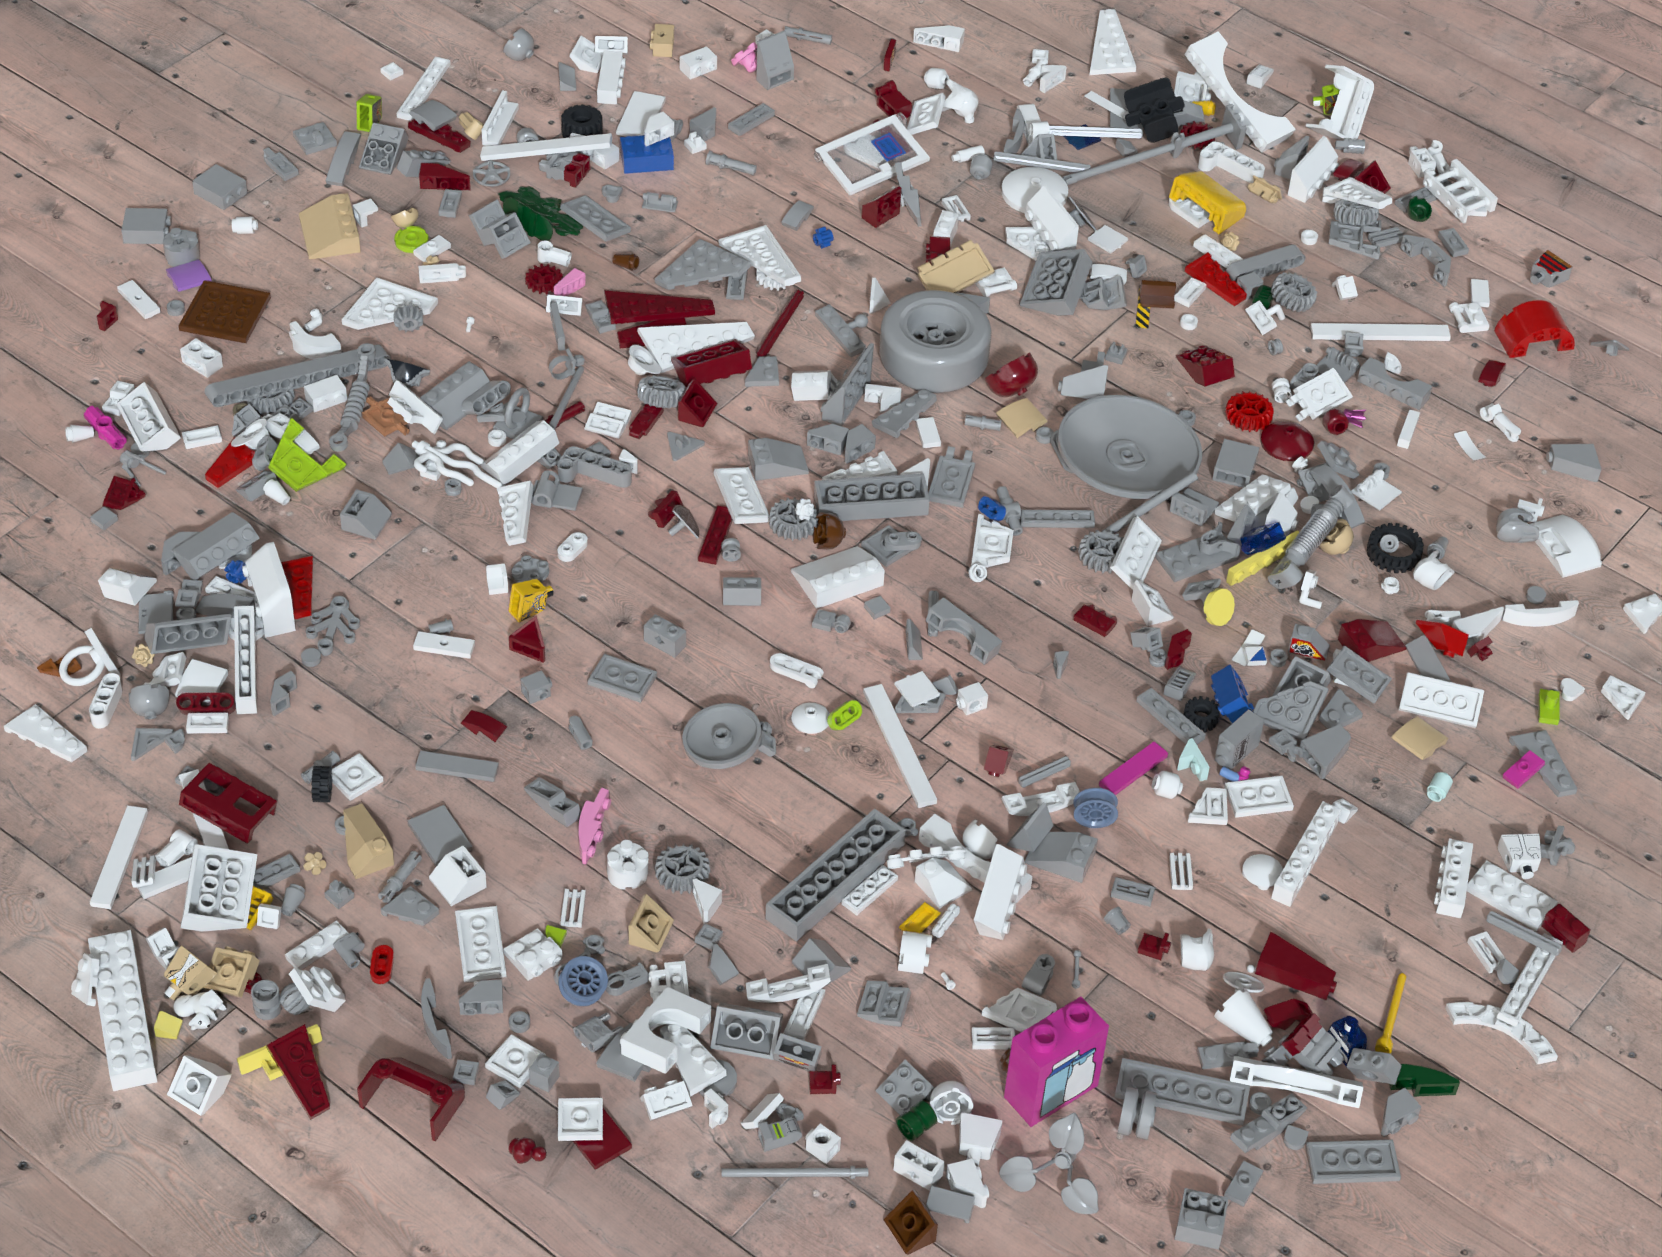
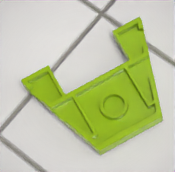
(296, 466)

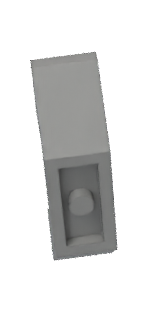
(1419, 245)

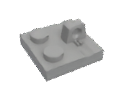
(314, 138)

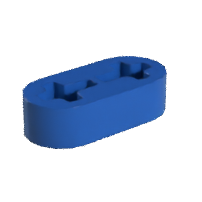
(993, 506)

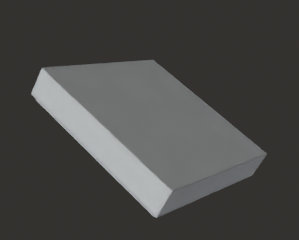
(875, 546)

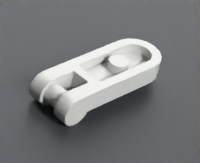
(796, 669)

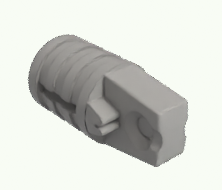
(1351, 145)

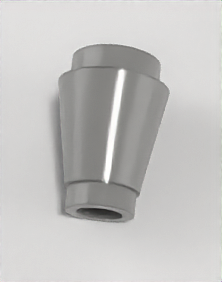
(1439, 545)
(293, 897)

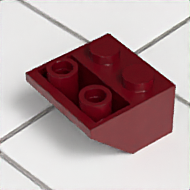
(882, 207)

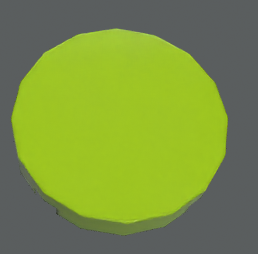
(410, 238)

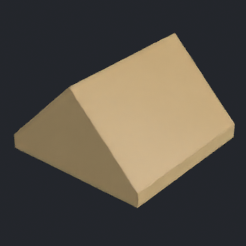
(649, 925)

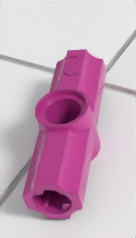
(105, 427)

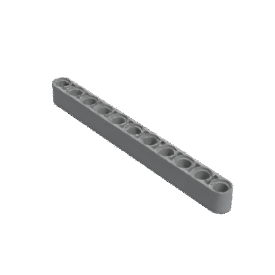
(290, 377)

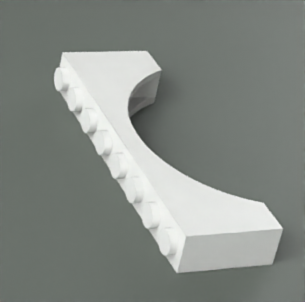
(1262, 128)

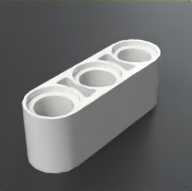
(105, 700)

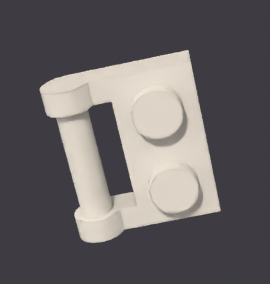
(996, 283)
(1473, 314)

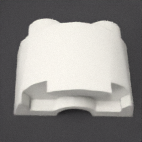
(913, 952)

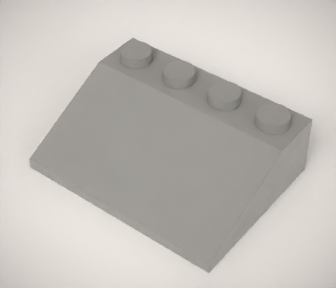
(1057, 281)
(849, 389)

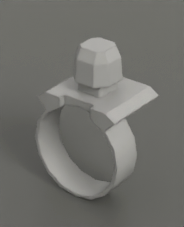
(571, 362)

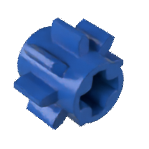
(823, 237)
(235, 571)

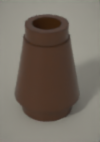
(627, 261)

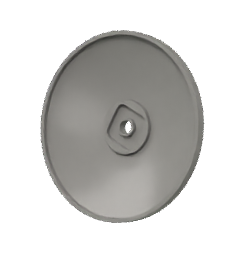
(1153, 437)

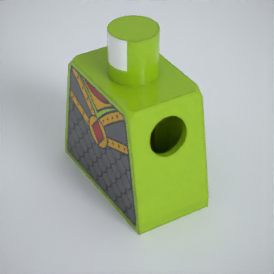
(1328, 99)
(368, 107)

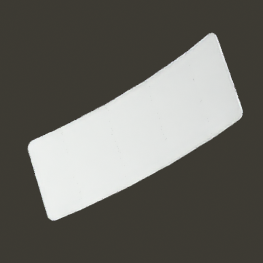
(1468, 446)
(1253, 640)

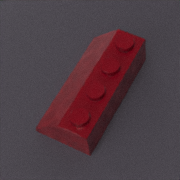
(713, 362)

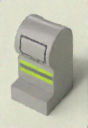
(778, 1134)

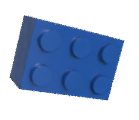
(640, 158)

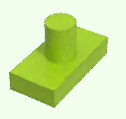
(1549, 707)

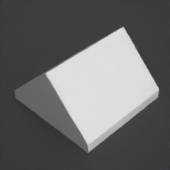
(1150, 604)

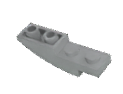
(1269, 1124)

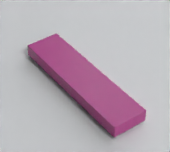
(1134, 768)

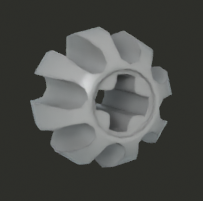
(293, 1000)

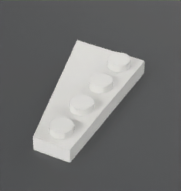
(46, 732)

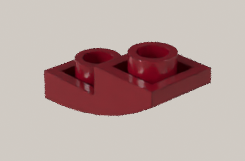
(1348, 169)
(1491, 373)
(489, 726)

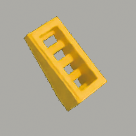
(266, 899)

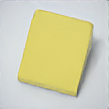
(167, 1026)

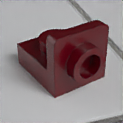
(107, 316)
(1154, 946)
(824, 1081)

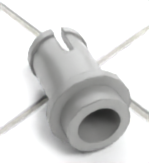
(441, 627)

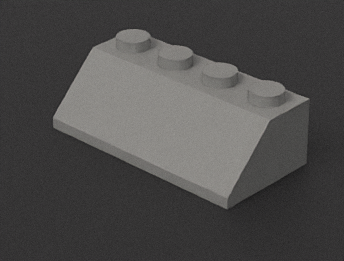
(450, 393)
(215, 545)
(187, 633)

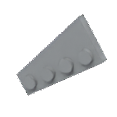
(901, 415)
(1554, 771)

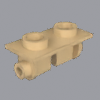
(1271, 192)

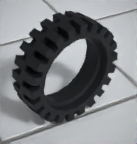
(1391, 562)

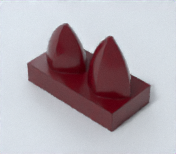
(664, 511)

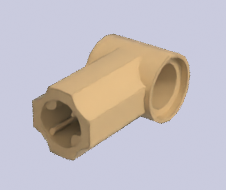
(472, 126)

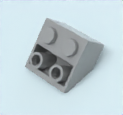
(364, 515)
(1201, 1218)

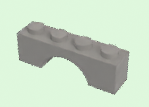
(1412, 393)
(947, 616)

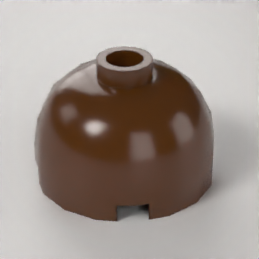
(829, 531)

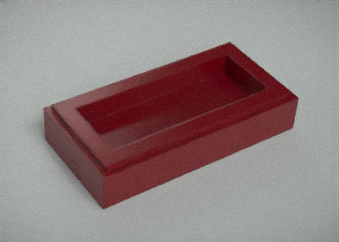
(889, 56)

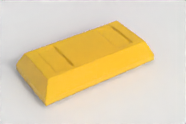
(920, 919)

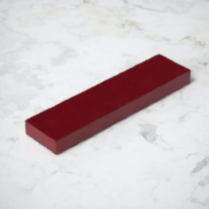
(715, 536)

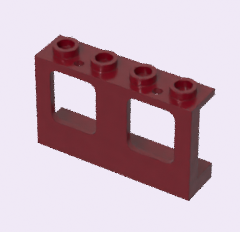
(220, 809)

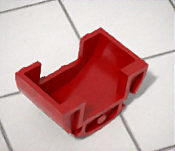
(1532, 323)

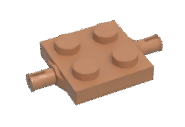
(384, 418)

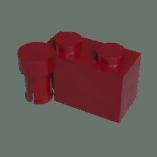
(892, 101)
(937, 247)

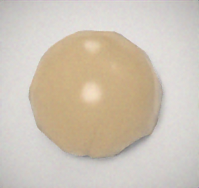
(405, 218)

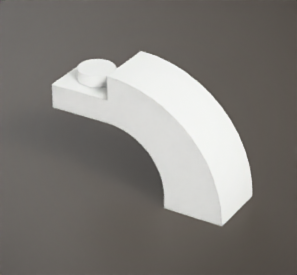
(313, 346)

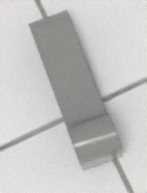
(593, 465)

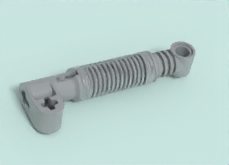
(1306, 542)

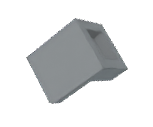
(1248, 282)

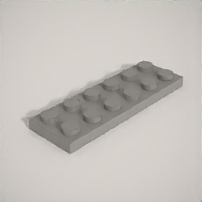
(1185, 1091)

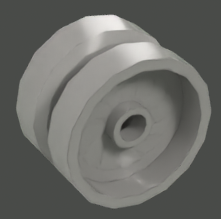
(1137, 1113)

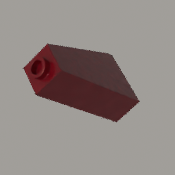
(1294, 968)

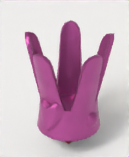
(1354, 416)

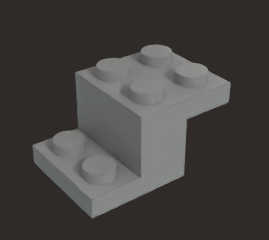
(499, 229)

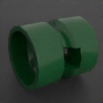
(916, 1121)

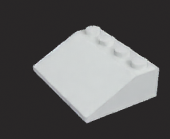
(839, 576)
(218, 889)

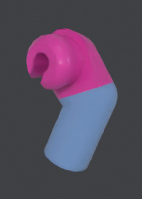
(1233, 776)

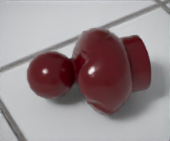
(525, 1149)

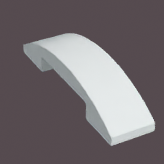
(1518, 615)
(1055, 800)
(788, 989)

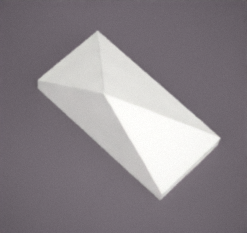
(878, 298)
(565, 304)

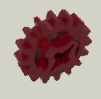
(1194, 128)
(543, 278)

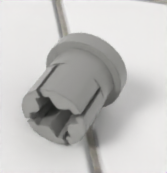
(1117, 920)

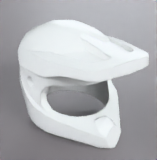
(1430, 569)
(1197, 952)

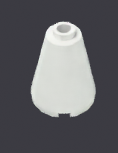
(1245, 1018)

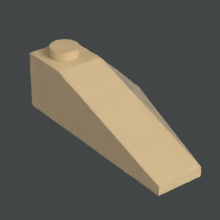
(365, 843)

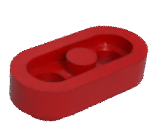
(381, 966)

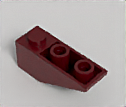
(441, 178)

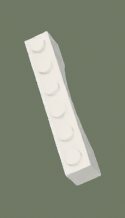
(939, 833)
(1282, 1077)

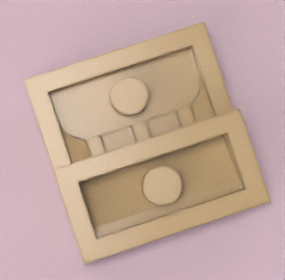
(1021, 417)
(1419, 738)

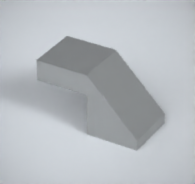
(280, 697)

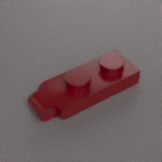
(645, 421)

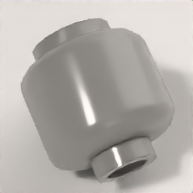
(526, 135)
(981, 166)

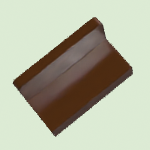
(1157, 294)

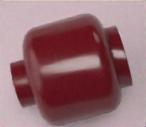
(1335, 421)

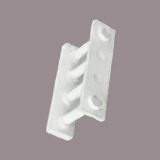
(1465, 179)

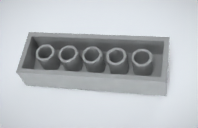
(873, 497)

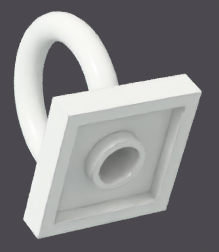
(99, 656)

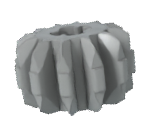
(408, 318)

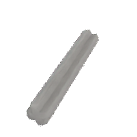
(1524, 933)

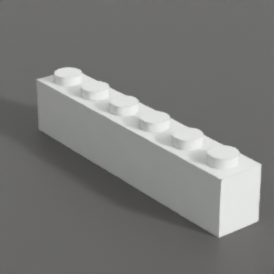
(245, 660)

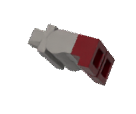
(566, 166)
(1313, 1046)

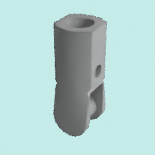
(580, 733)

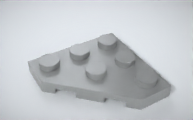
(1293, 709)

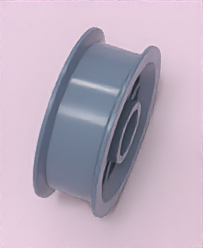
(1095, 808)
(597, 985)

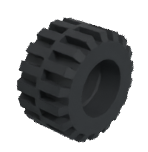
(581, 120)

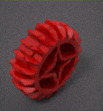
(1249, 411)

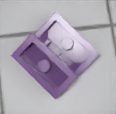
(188, 275)

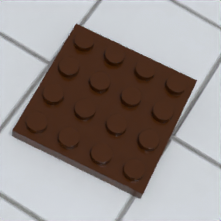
(224, 311)

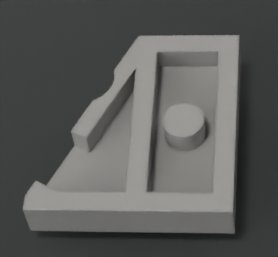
(1340, 711)
(411, 907)

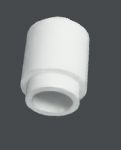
(244, 225)

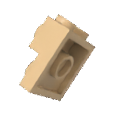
(232, 971)

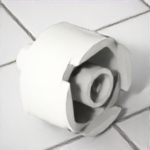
(627, 865)

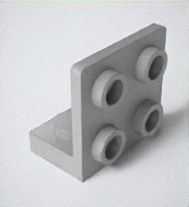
(1193, 506)

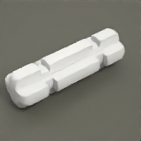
(945, 920)

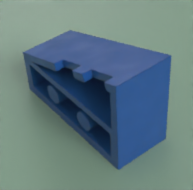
(1230, 693)

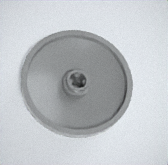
(722, 736)

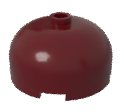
(1013, 377)

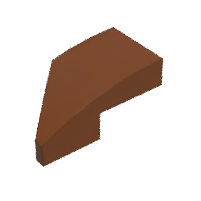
(52, 668)

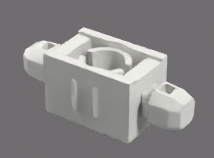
(1421, 161)

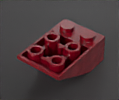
(1207, 365)

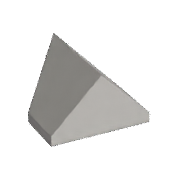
(1042, 147)
(400, 459)

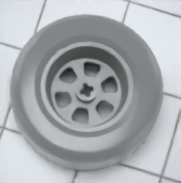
(918, 337)

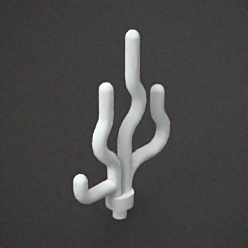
(439, 456)

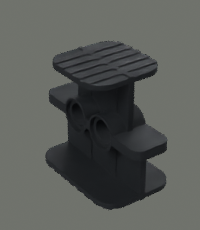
(1154, 108)

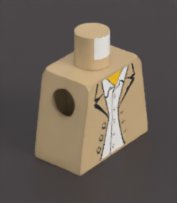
(187, 974)

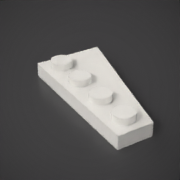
(1359, 193)
(871, 467)
(515, 506)
(693, 1061)

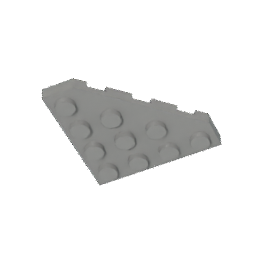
(702, 263)

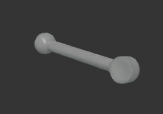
(1076, 983)

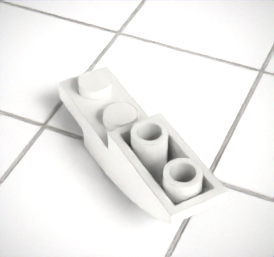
(277, 425)

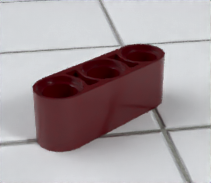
(198, 698)

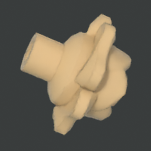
(1230, 241)
(142, 655)

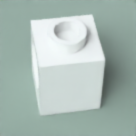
(972, 698)
(826, 1150)

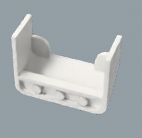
(1350, 105)
(271, 590)

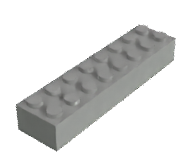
(835, 874)

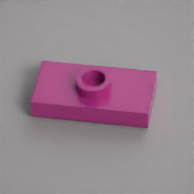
(1523, 769)

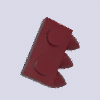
(1095, 620)

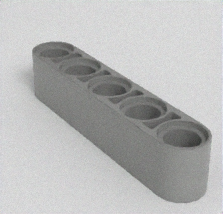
(1268, 263)

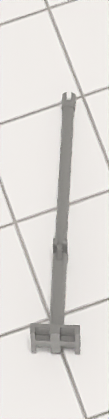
(1230, 126)

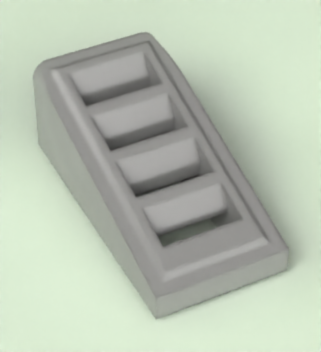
(1242, 525)
(1179, 692)

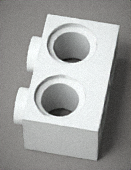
(201, 358)

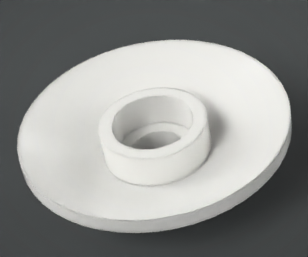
(810, 718)
(1241, 980)

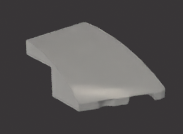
(1104, 294)
(616, 1063)

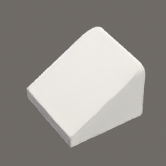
(628, 458)
(1347, 810)

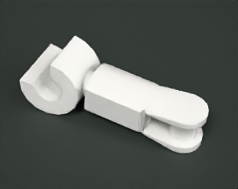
(1435, 151)
(1501, 421)

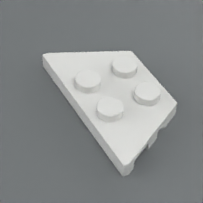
(991, 543)
(1020, 1010)

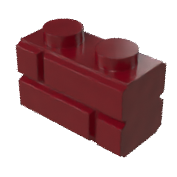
(1566, 928)

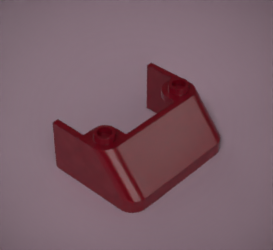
(441, 1089)

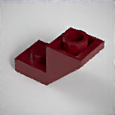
(1178, 644)
(1286, 1013)

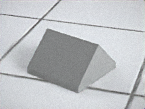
(1032, 830)
(818, 953)

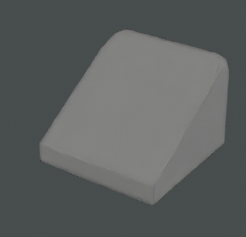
(1125, 147)
(1060, 662)
(501, 1094)

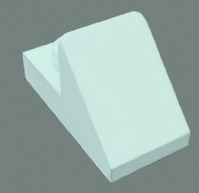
(1193, 758)

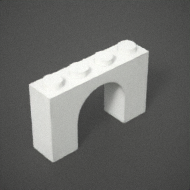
(668, 1008)

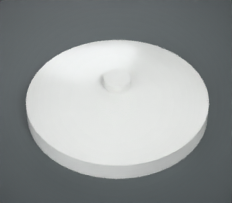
(1025, 182)

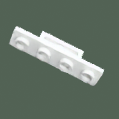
(413, 408)

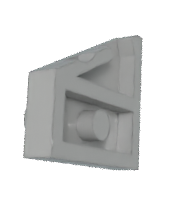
(763, 373)
(932, 706)

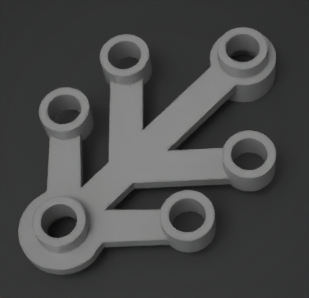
(338, 606)

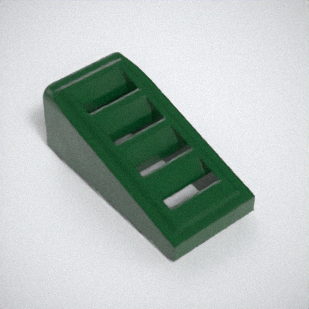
(1264, 295)

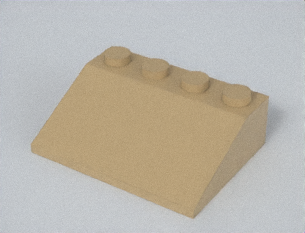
(330, 228)

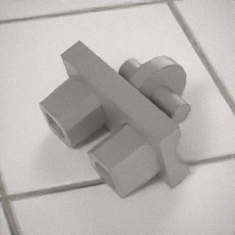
(1559, 845)

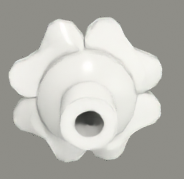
(804, 509)

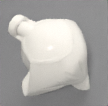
(962, 101)

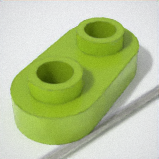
(843, 716)

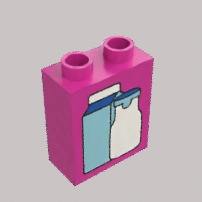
(1055, 1061)

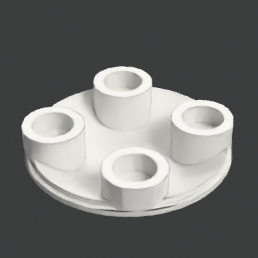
(1262, 870)

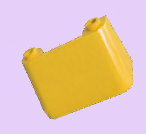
(1222, 205)

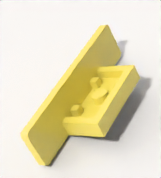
(262, 1058)

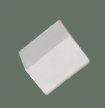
(585, 56)

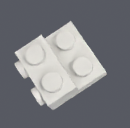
(1191, 87)
(533, 954)
(318, 988)

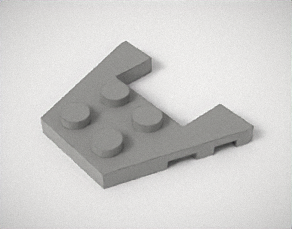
(1351, 238)

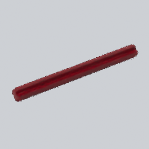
(780, 324)

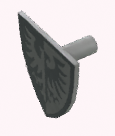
(1075, 214)
(686, 519)

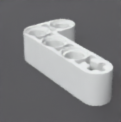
(1032, 122)
(1230, 160)

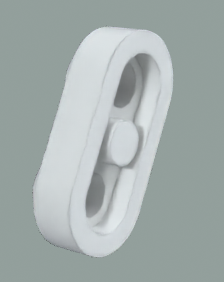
(572, 546)

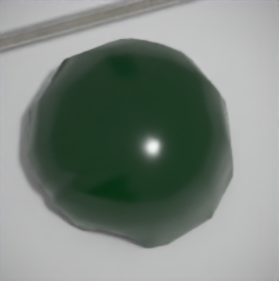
(1419, 209)

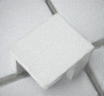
(362, 210)
(497, 579)

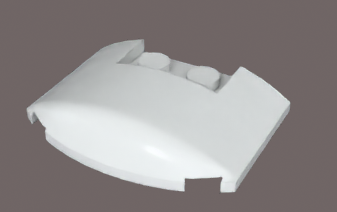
(1568, 545)

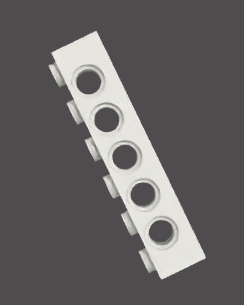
(1306, 854)

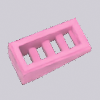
(570, 283)

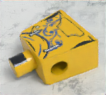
(528, 599)

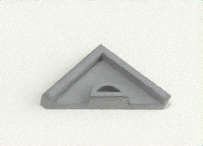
(496, 414)
(147, 739)

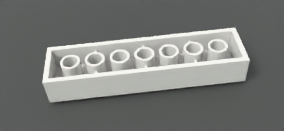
(122, 1011)

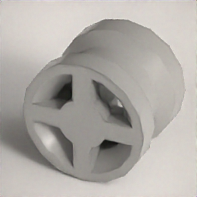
(731, 549)

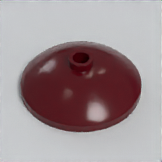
(1287, 440)

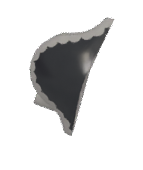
(406, 373)

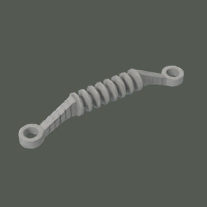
(355, 401)

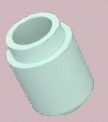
(1439, 786)

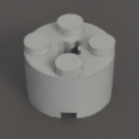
(181, 247)

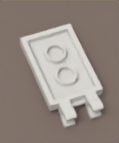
(1320, 395)

